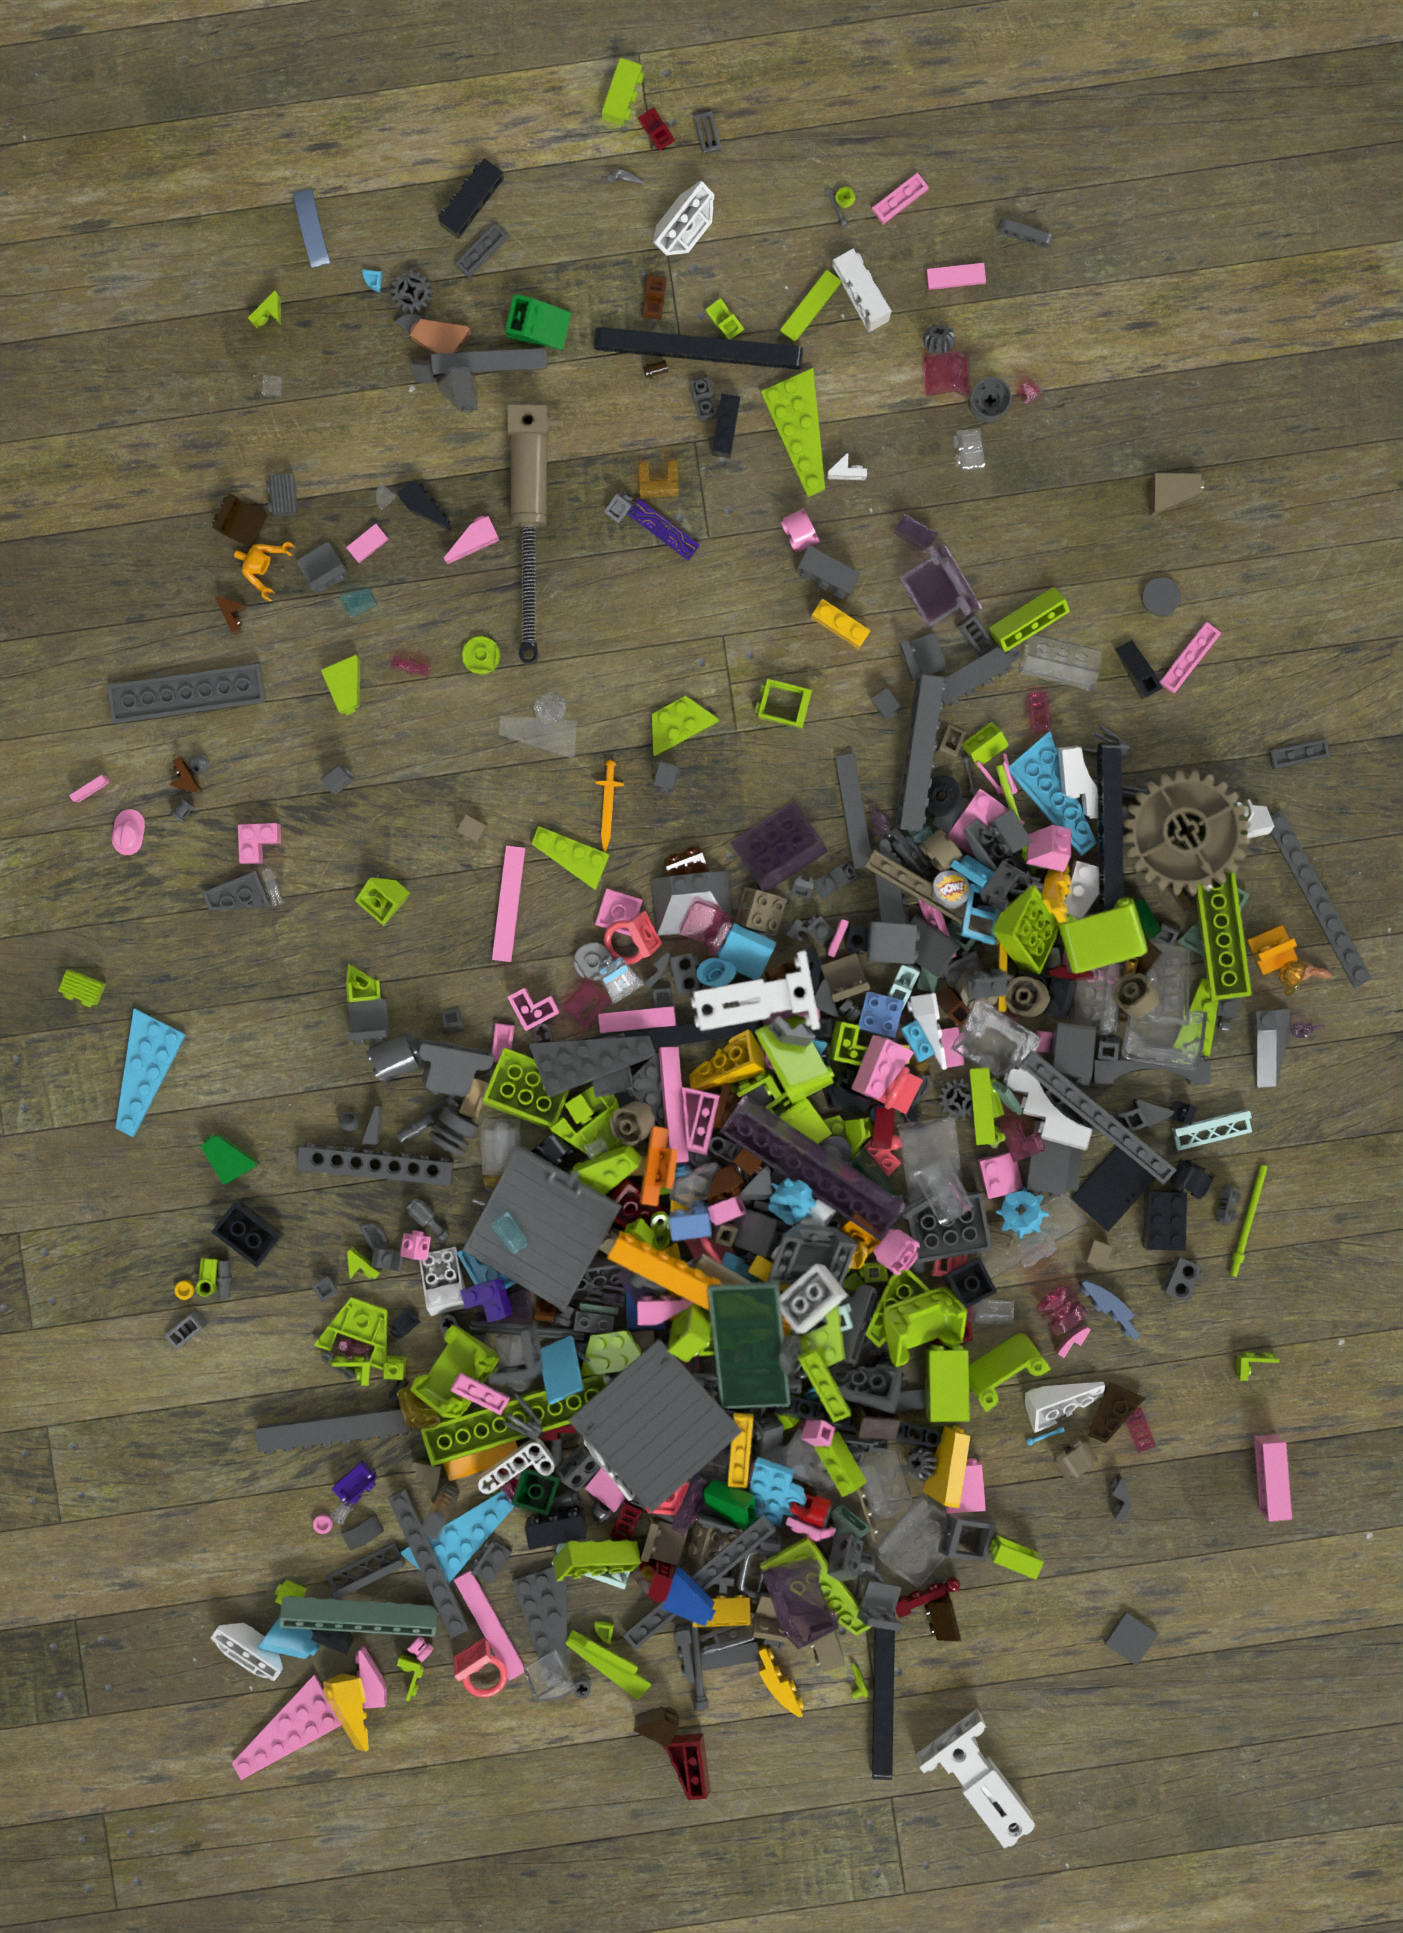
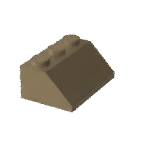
(715, 1270)

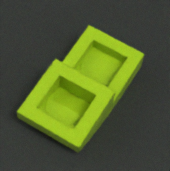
(724, 319)

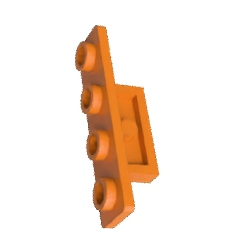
(659, 1166)

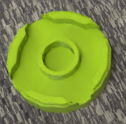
(481, 655)

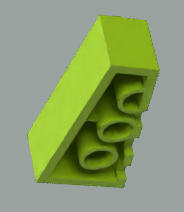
(596, 1558)

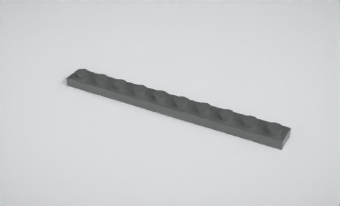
(1318, 901)
(1097, 1116)
(704, 1578)

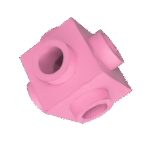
(415, 1245)

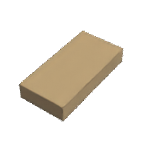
(474, 1100)

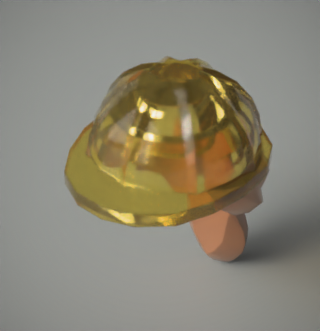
(1296, 971)

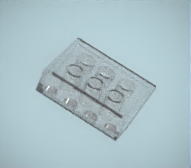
(923, 1144)
(914, 1542)

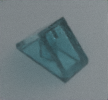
(358, 602)

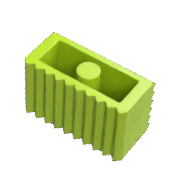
(81, 987)

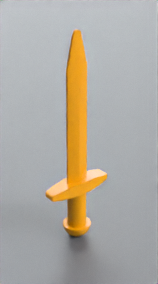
(608, 802)

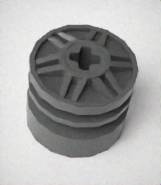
(998, 392)
(453, 1131)

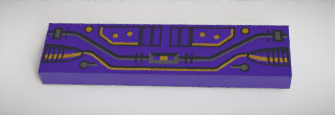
(663, 529)

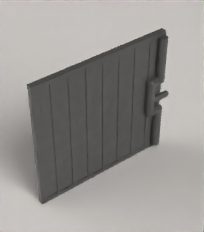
(558, 1219)
(655, 1425)

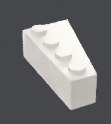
(862, 290)

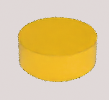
(184, 1289)

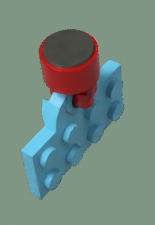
(778, 1496)

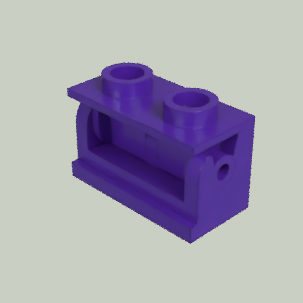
(354, 1483)

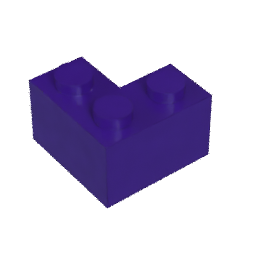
(492, 1296)

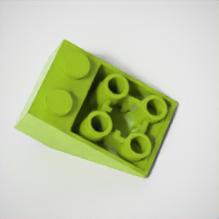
(800, 1116)

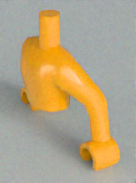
(257, 563)

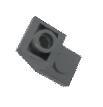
(835, 879)
(799, 1036)
(1118, 1488)

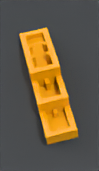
(477, 1461)

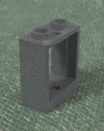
(951, 1535)

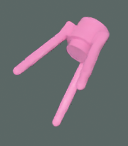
(1010, 779)

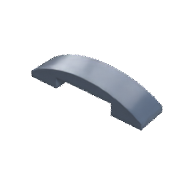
(311, 228)

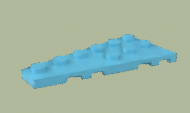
(466, 1534)

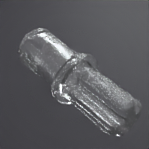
(271, 886)

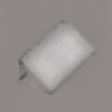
(994, 1312)

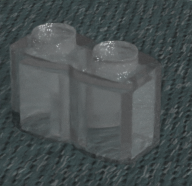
(969, 449)

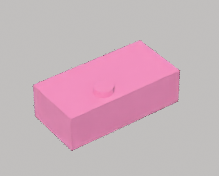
(1272, 1477)

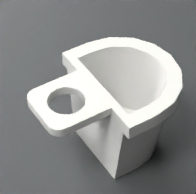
(1259, 819)

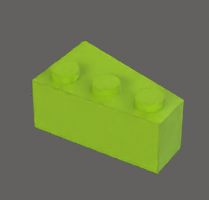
(608, 1169)

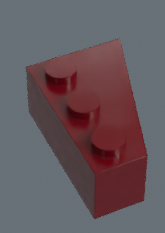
(654, 1578)
(690, 1762)

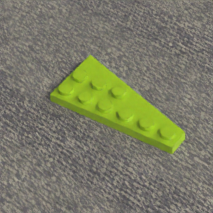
(796, 420)
(834, 1591)

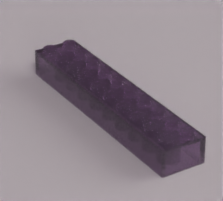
(807, 1161)

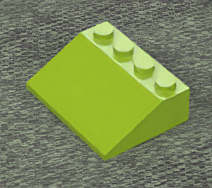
(1027, 931)
(520, 1091)

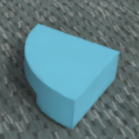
(373, 279)

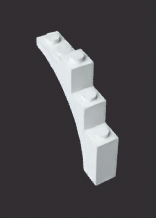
(1076, 781)
(1056, 1125)

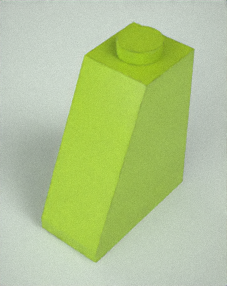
(344, 684)

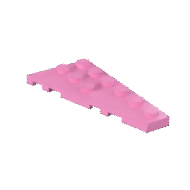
(294, 1726)

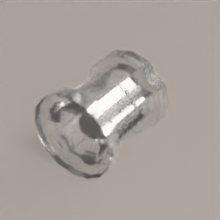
(595, 1148)
(341, 1512)

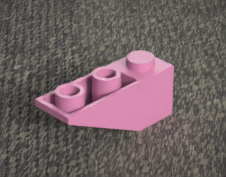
(657, 1310)
(372, 1680)

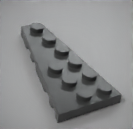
(578, 1062)
(649, 1090)
(544, 1609)

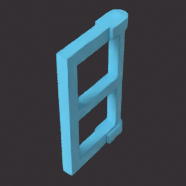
(970, 910)

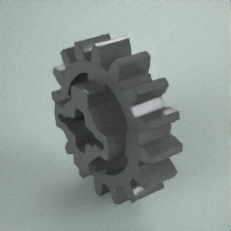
(404, 294)
(955, 1086)

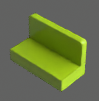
(985, 744)

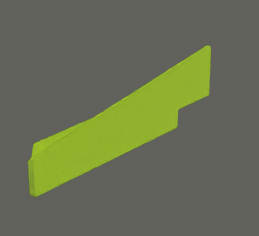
(610, 1664)

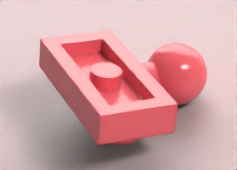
(884, 1157)

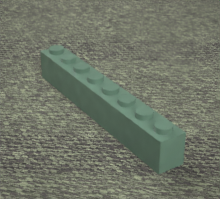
(358, 1616)

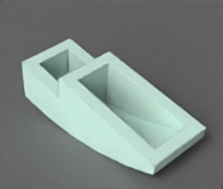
(904, 982)

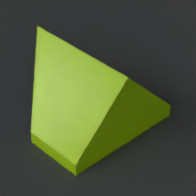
(361, 986)
(858, 1132)

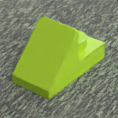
(270, 306)
(357, 1260)

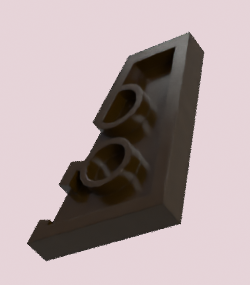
(1114, 1409)

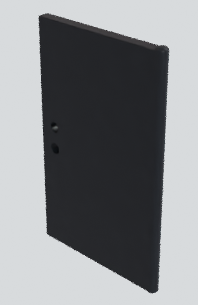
(1112, 1188)

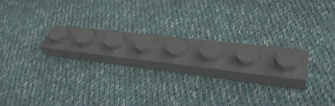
(428, 1563)

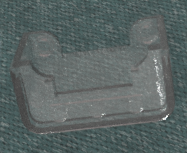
(1166, 1044)

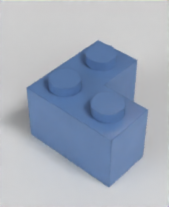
(690, 1223)

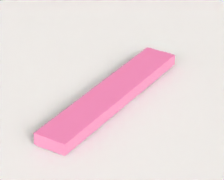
(508, 903)
(673, 1101)
(489, 1623)

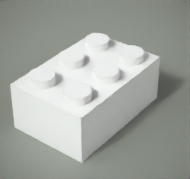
(811, 1298)

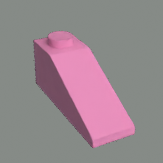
(477, 536)

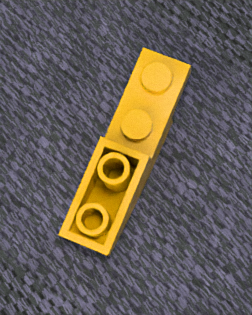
(1055, 890)
(779, 1686)

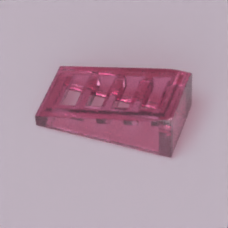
(1040, 728)
(1146, 1445)

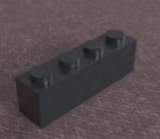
(471, 198)

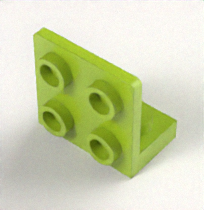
(767, 1078)

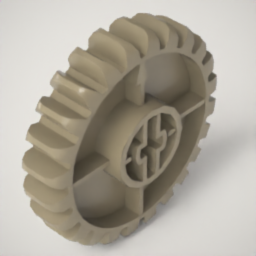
(1182, 800)

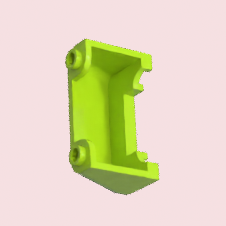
(1103, 937)
(796, 1066)
(922, 1320)
(461, 1355)
(1001, 1365)

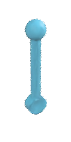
(1030, 1441)

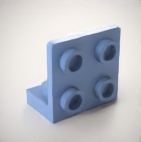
(880, 1015)

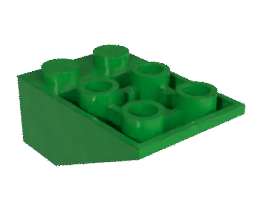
(537, 322)

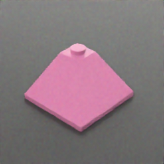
(980, 807)

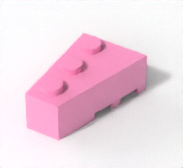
(880, 1066)
(699, 1118)

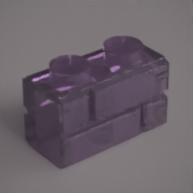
(915, 533)

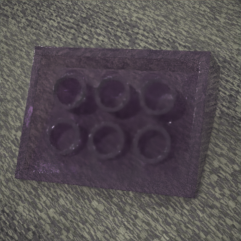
(779, 847)

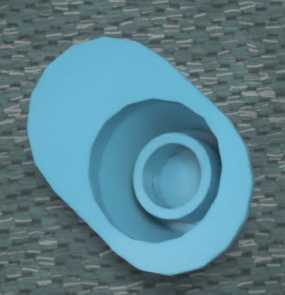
(716, 972)

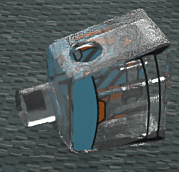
(619, 978)

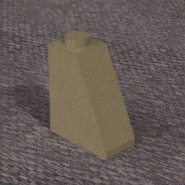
(1173, 489)

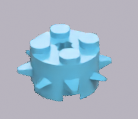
(791, 1201)
(1031, 1218)

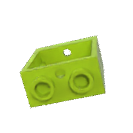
(787, 687)
(1015, 1557)

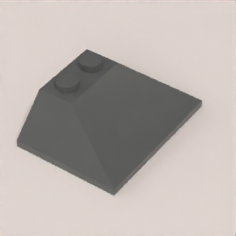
(677, 894)
(808, 1246)

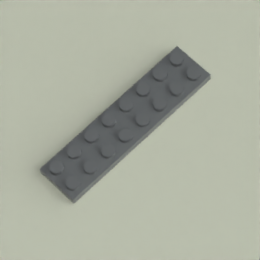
(186, 693)

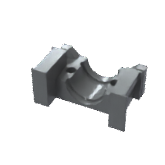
(1000, 884)

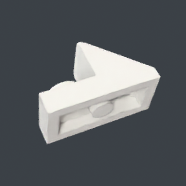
(841, 471)

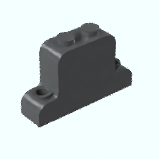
(451, 1066)
(862, 1308)

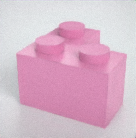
(251, 840)
(530, 1013)

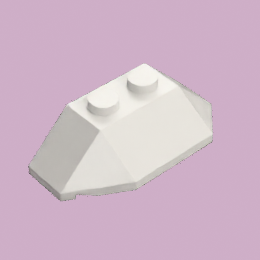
(685, 220)
(241, 1645)

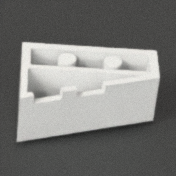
(1083, 888)

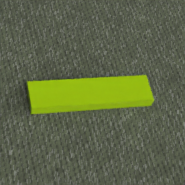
(810, 306)
(982, 1105)
(824, 1385)

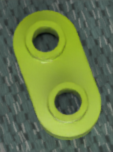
(660, 1229)

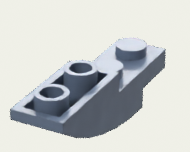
(1106, 1301)

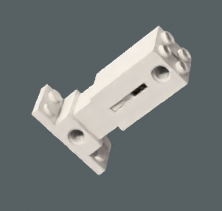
(757, 999)
(979, 1779)

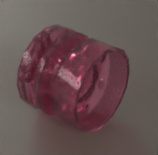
(1063, 1312)

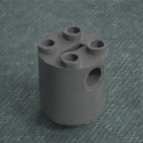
(394, 1057)

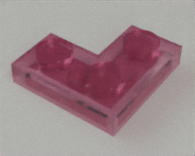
(1019, 1145)

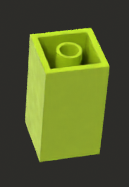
(946, 1383)

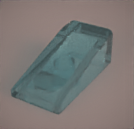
(509, 1233)

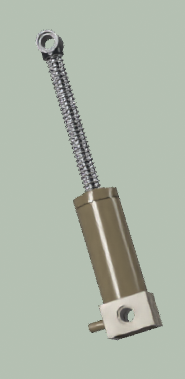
(529, 500)

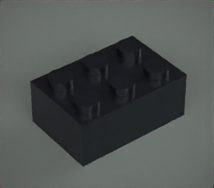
(1165, 1220)
(247, 1233)
(556, 1527)

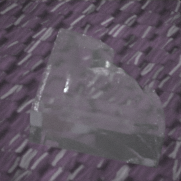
(384, 496)

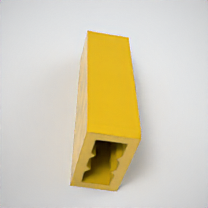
(951, 1464)

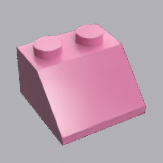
(1050, 848)
(999, 1175)

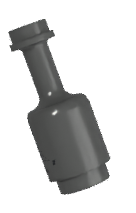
(424, 1216)

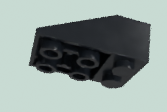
(1060, 992)

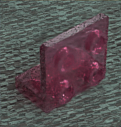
(947, 374)
(707, 926)

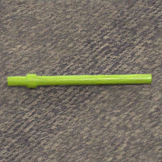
(1011, 805)
(1238, 1257)

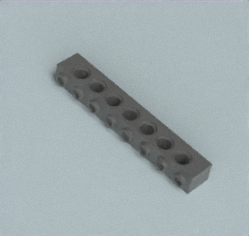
(308, 1163)

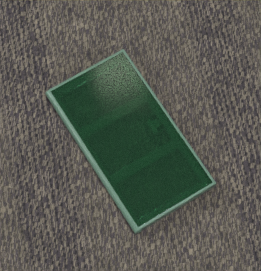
(748, 1344)

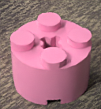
(801, 531)
(897, 1251)

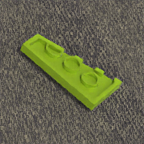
(574, 856)
(1202, 1003)

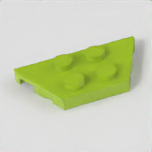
(678, 723)
(610, 1353)

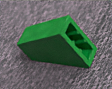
(227, 1158)
(731, 1503)

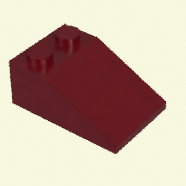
(629, 1195)

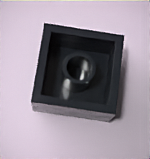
(970, 1282)

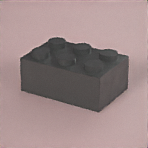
(827, 573)

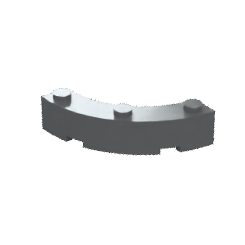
(1131, 1118)

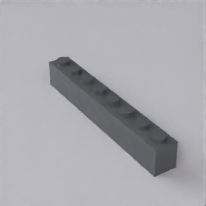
(919, 752)
(331, 1429)

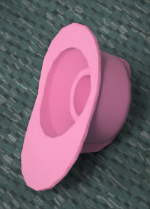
(128, 832)

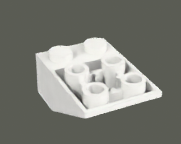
(442, 1281)

